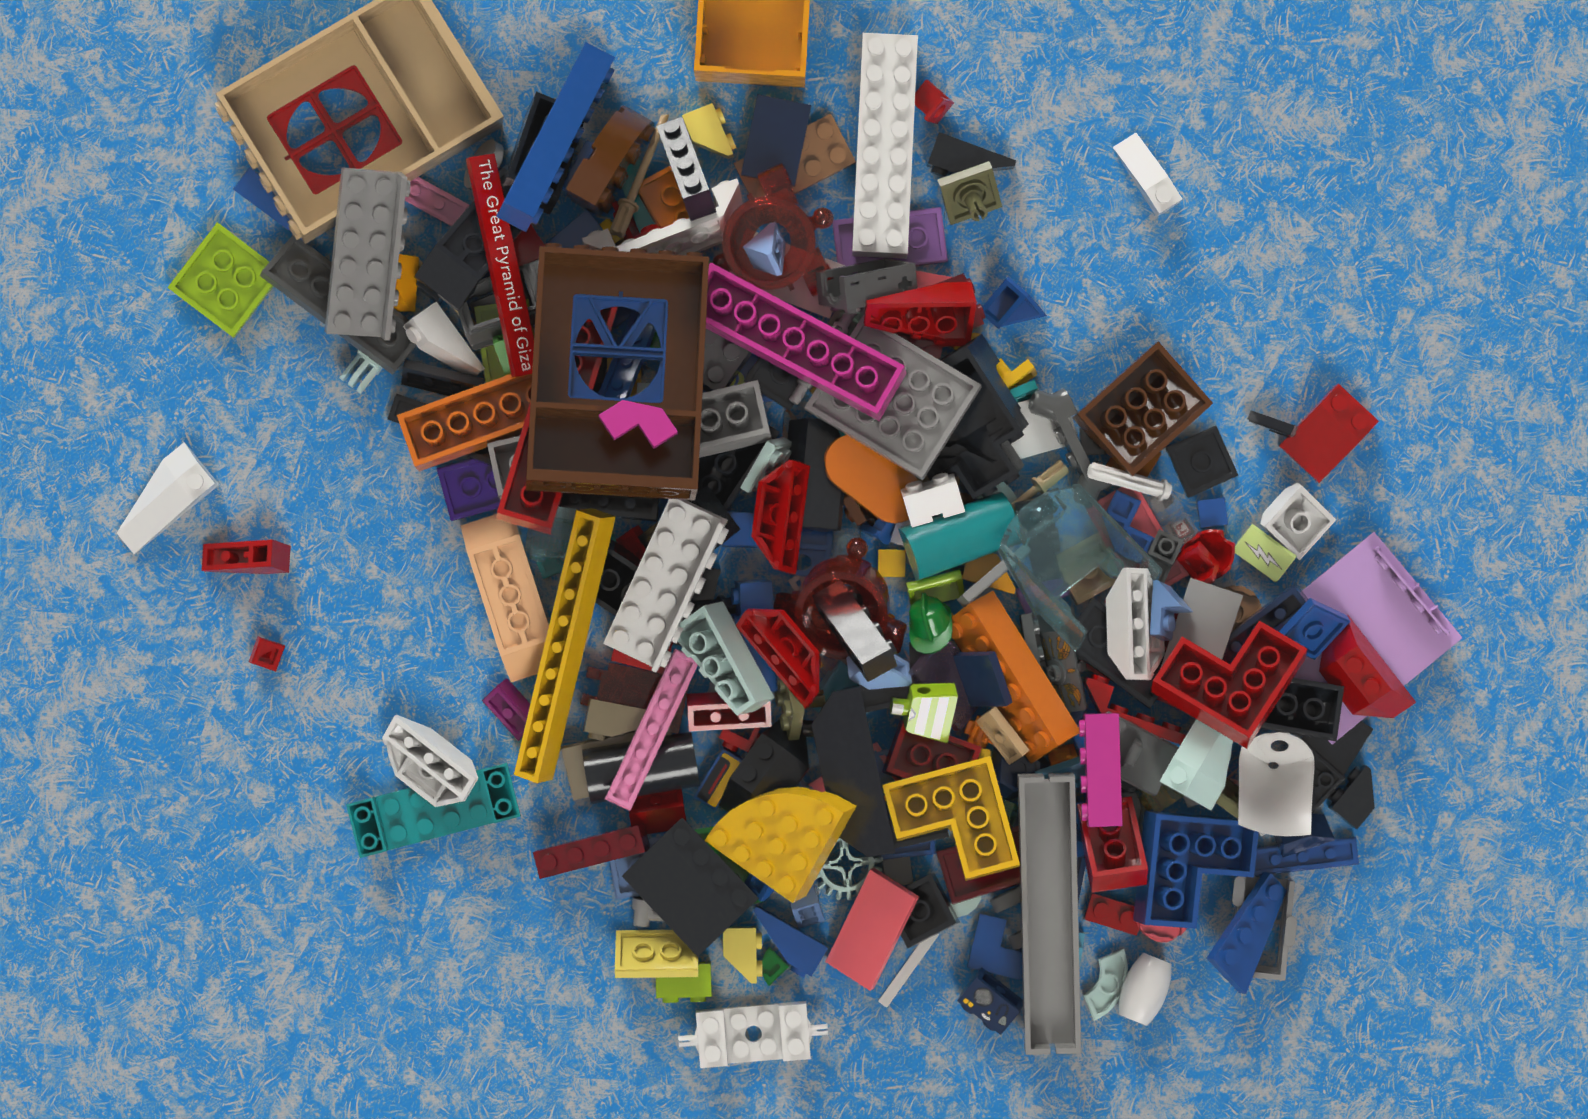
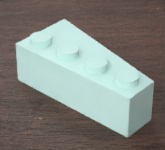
(724, 658)

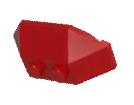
(781, 514)
(784, 650)
(1366, 678)

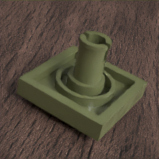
(970, 193)
(793, 710)

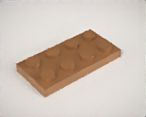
(821, 157)

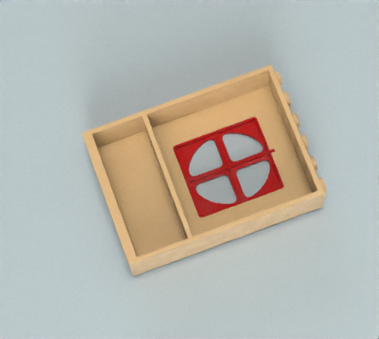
(406, 70)

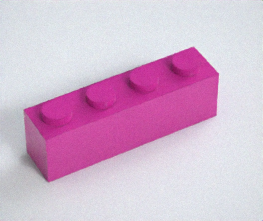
(1102, 770)

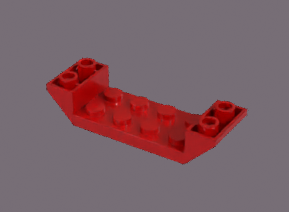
(1100, 695)

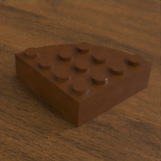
(611, 155)

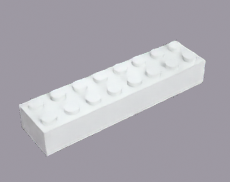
(884, 145)

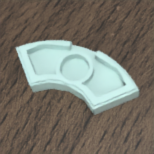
(1108, 987)

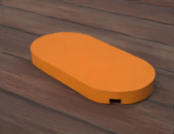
(868, 478)

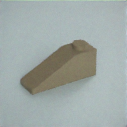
(610, 719)

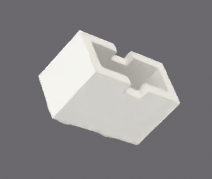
(932, 498)

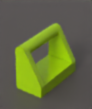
(942, 586)

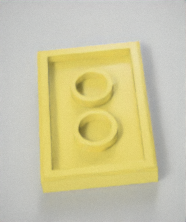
(653, 955)

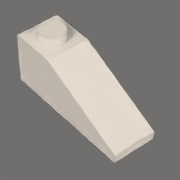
(1147, 175)
(439, 338)

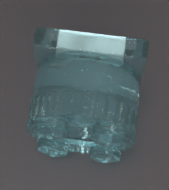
(551, 546)

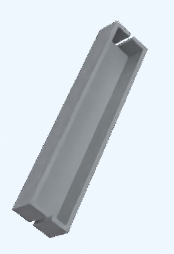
(1049, 913)

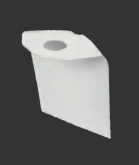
(1279, 798)

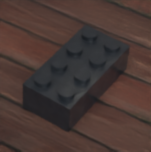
(531, 126)

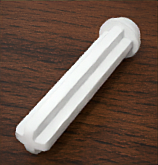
(1139, 483)

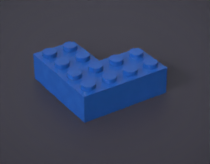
(1177, 855)

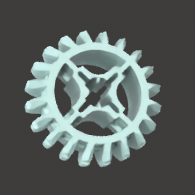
(848, 886)

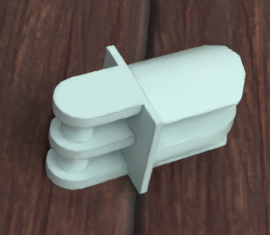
(366, 365)

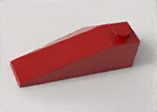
(931, 312)

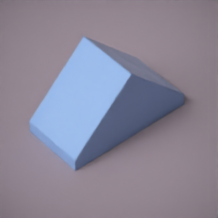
(767, 250)

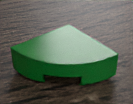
(772, 966)

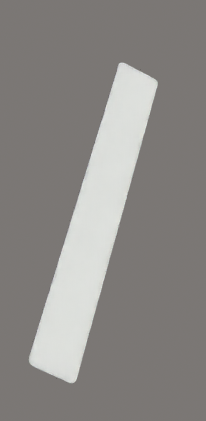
(906, 971)

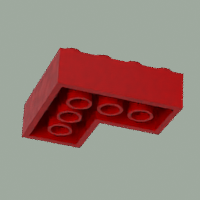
(1235, 695)

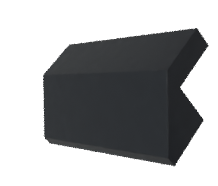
(823, 499)

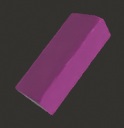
(509, 707)

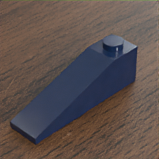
(1273, 614)

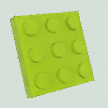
(223, 280)

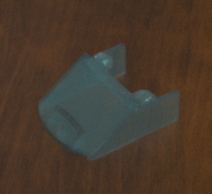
(1057, 545)

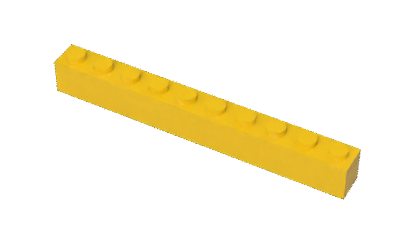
(564, 645)

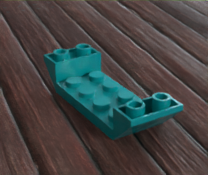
(408, 818)

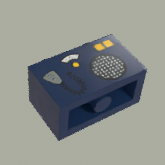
(990, 1001)

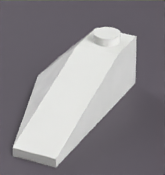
(169, 494)

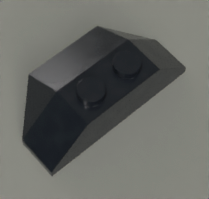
(768, 766)

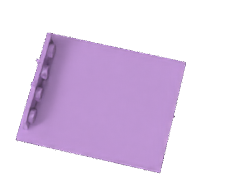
(1387, 609)

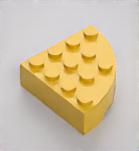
(783, 836)

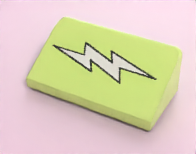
(1264, 553)

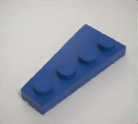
(1246, 935)

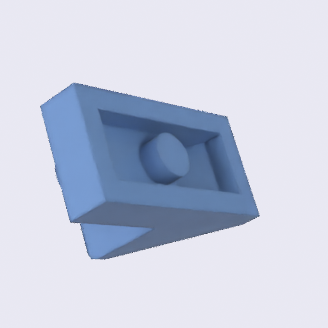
(1164, 605)

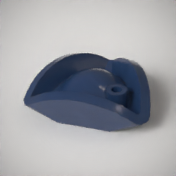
(1008, 774)

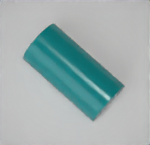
(957, 538)

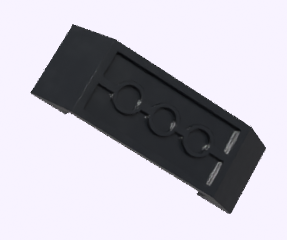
(459, 259)

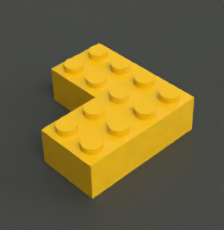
(962, 799)

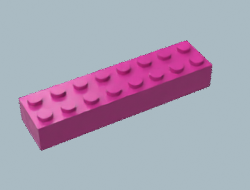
(801, 344)

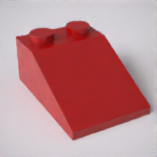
(1329, 433)
(1114, 853)

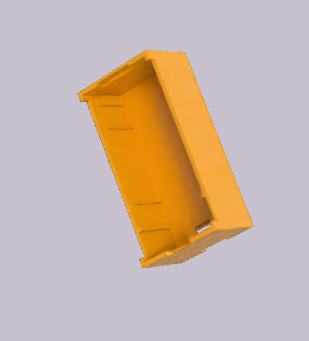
(752, 42)

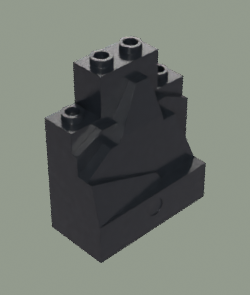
(982, 440)

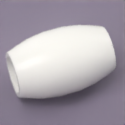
(1145, 989)

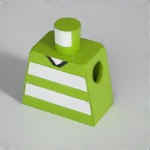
(927, 709)

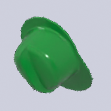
(929, 624)

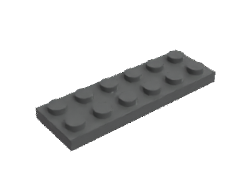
(305, 279)

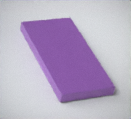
(925, 239)

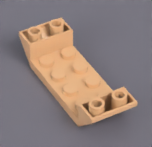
(508, 593)

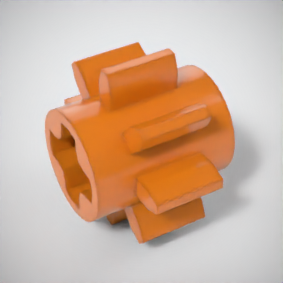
(976, 734)

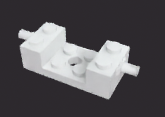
(723, 1041)

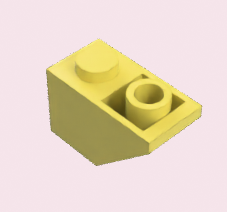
(707, 131)
(740, 949)

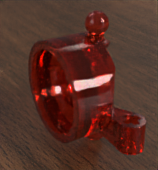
(782, 207)
(851, 571)

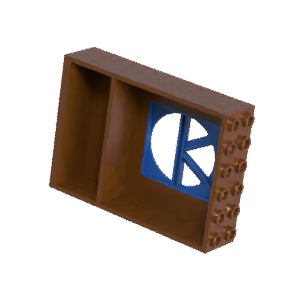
(566, 438)

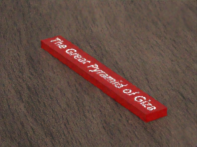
(502, 264)

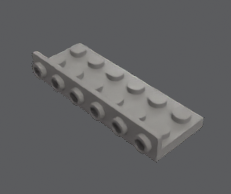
(367, 253)

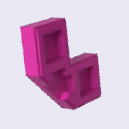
(628, 415)

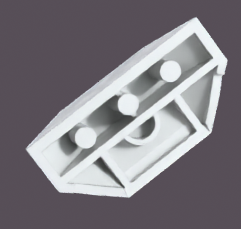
(1128, 625)
(428, 762)

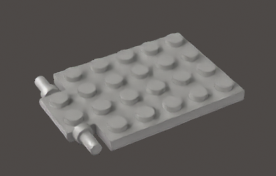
(920, 413)

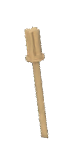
(628, 206)
(1044, 481)

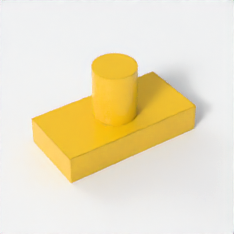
(1018, 376)

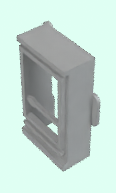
(1288, 924)

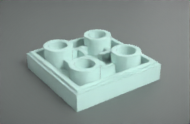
(771, 456)

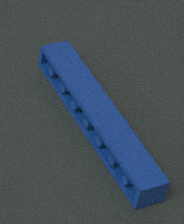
(555, 138)

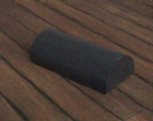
(728, 470)
(1308, 710)
(671, 770)

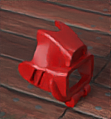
(1218, 546)

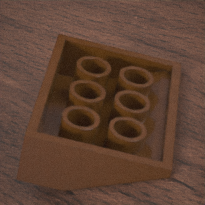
(1143, 409)

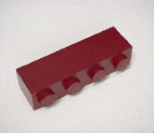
(591, 850)

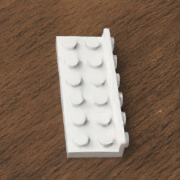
(666, 582)

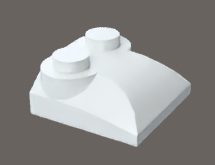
(1296, 520)

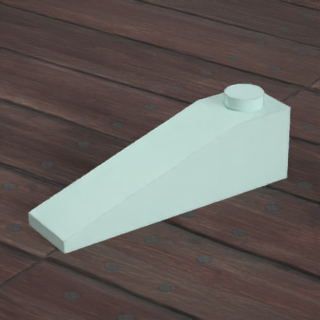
(1200, 765)

